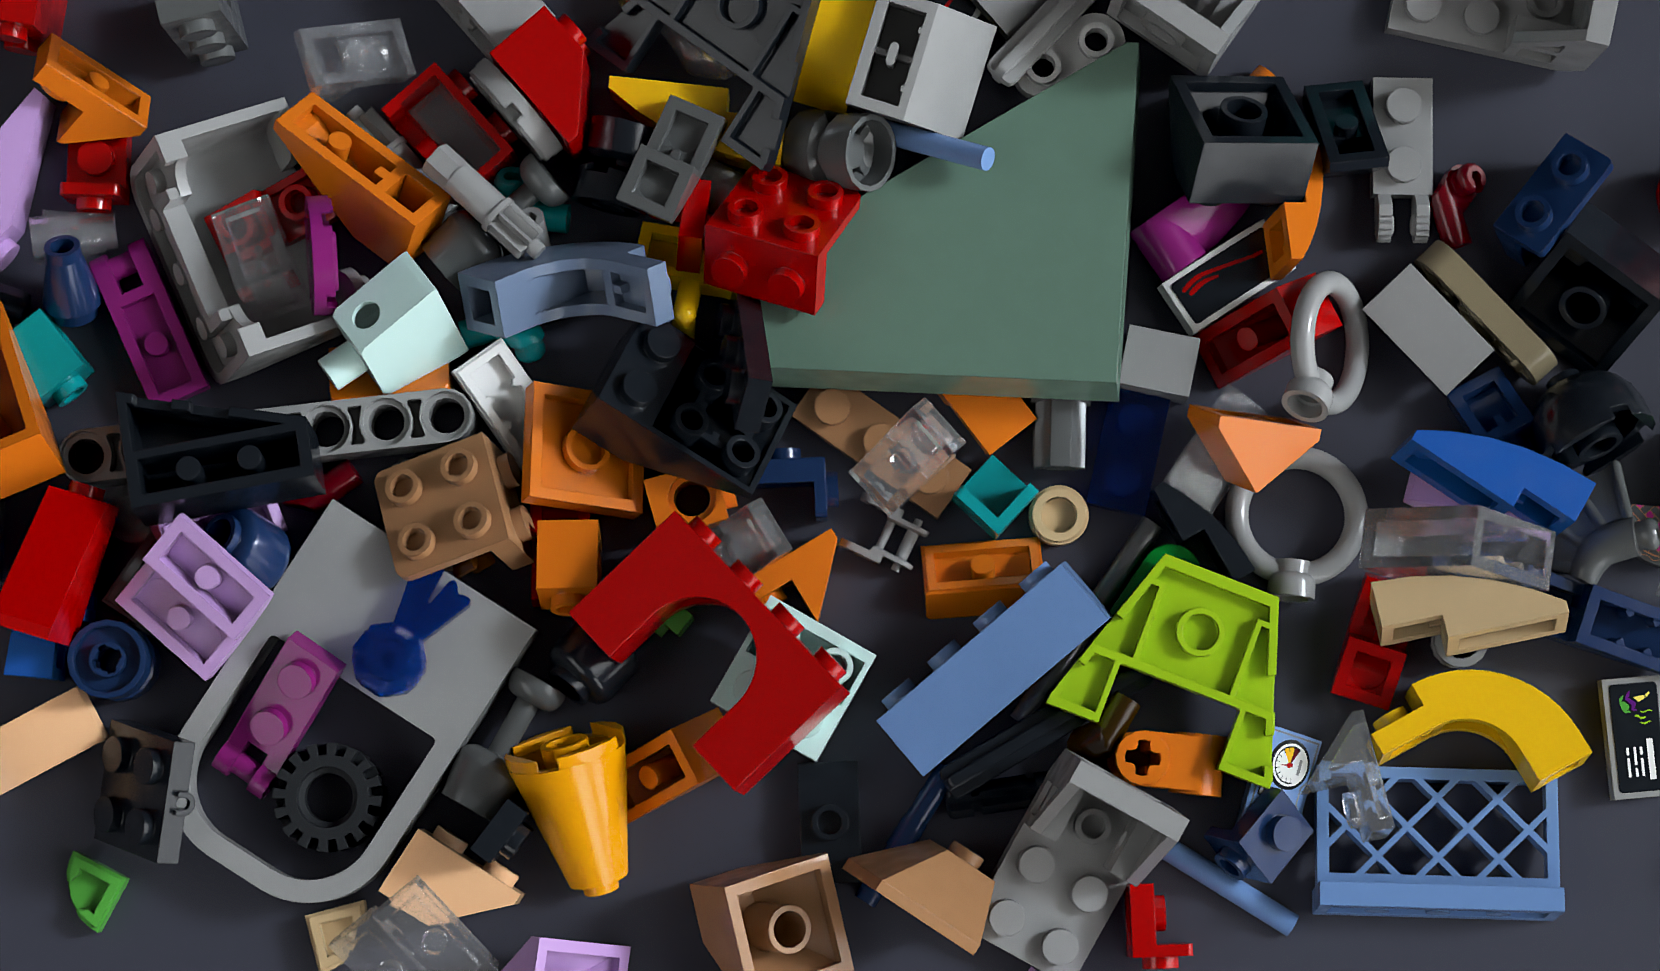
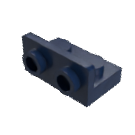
(1551, 199)

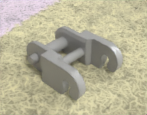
(877, 553)

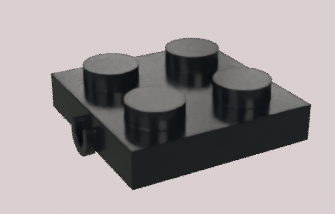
(140, 790)

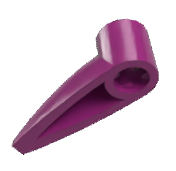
(1184, 234)

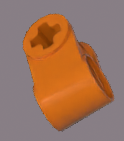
(1178, 762)

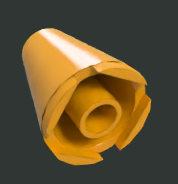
(578, 801)

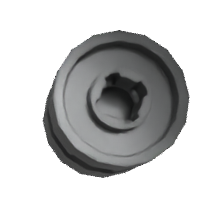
(840, 148)

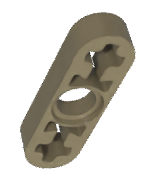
(1486, 312)

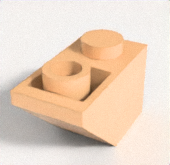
(452, 875)

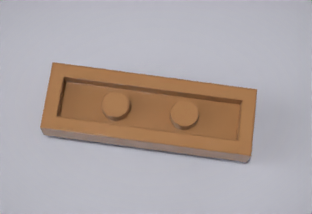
(856, 424)

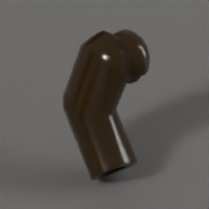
(1099, 740)

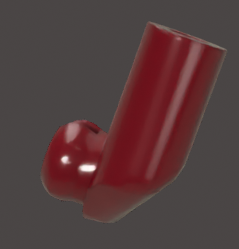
(1451, 200)
(338, 483)

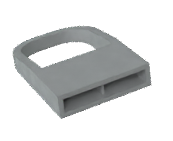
(332, 595)

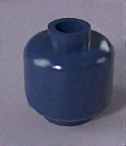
(253, 542)

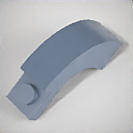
(563, 283)

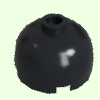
(1589, 419)

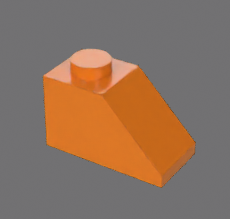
(668, 766)

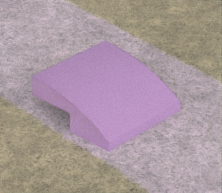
(195, 597)

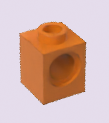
(663, 493)
(567, 562)

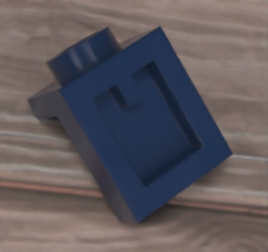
(1492, 409)

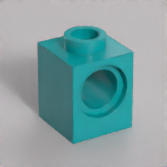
(52, 360)

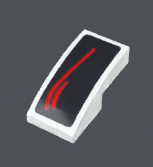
(1219, 280)

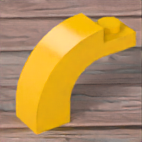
(833, 53)
(1493, 705)

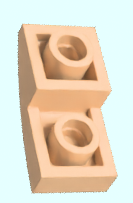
(48, 737)

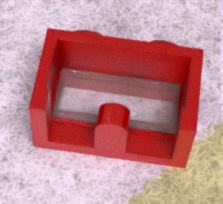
(440, 111)

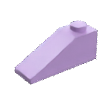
(21, 155)

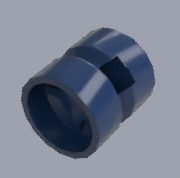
(113, 661)

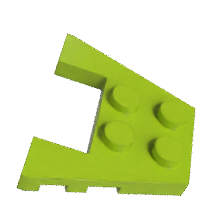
(1200, 637)

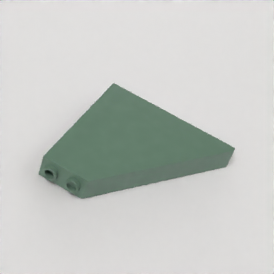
(988, 274)

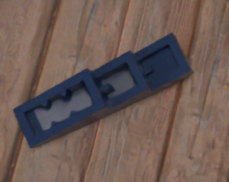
(1608, 624)

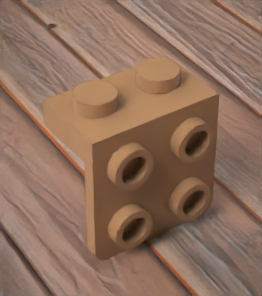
(454, 508)

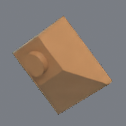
(933, 886)
(774, 917)

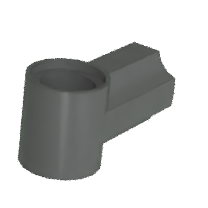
(1059, 434)

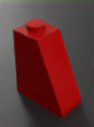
(58, 563)

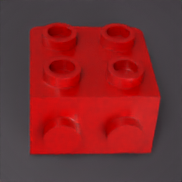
(776, 237)

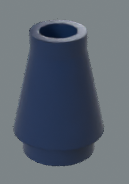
(69, 285)

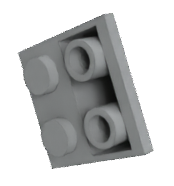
(921, 65)

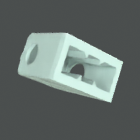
(393, 330)

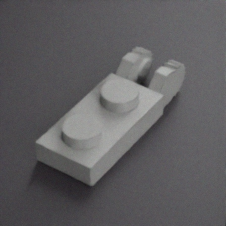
(1406, 124)

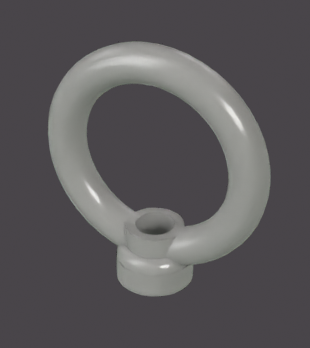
(1310, 392)
(1297, 578)

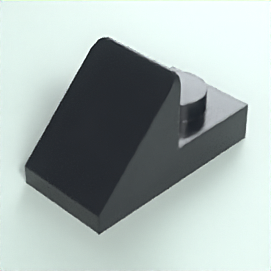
(1345, 128)

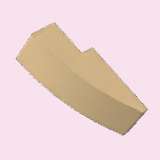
(1463, 611)

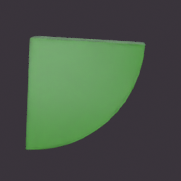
(94, 889)

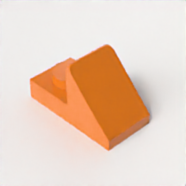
(98, 99)
(806, 569)

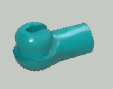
(527, 344)

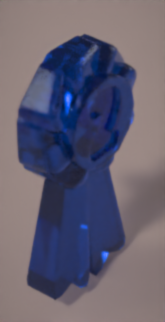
(392, 655)

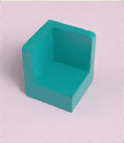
(994, 497)

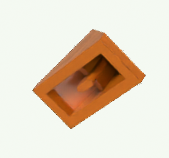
(1251, 446)

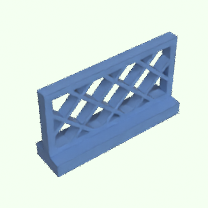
(1439, 895)

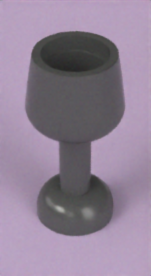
(462, 241)
(480, 774)

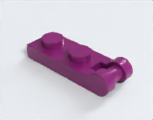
(150, 325)
(280, 713)

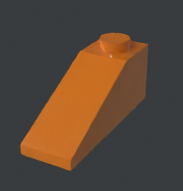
(370, 187)

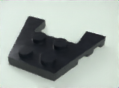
(751, 38)

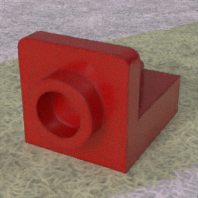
(98, 175)
(1143, 918)

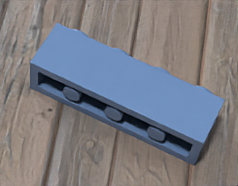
(992, 668)

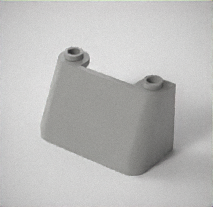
(187, 178)

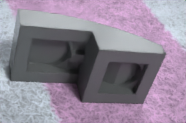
(672, 160)

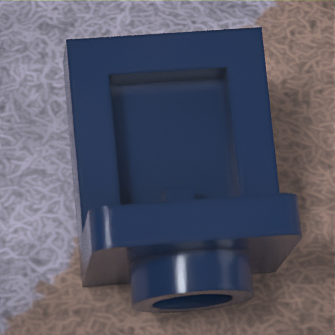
(789, 470)
(1261, 839)

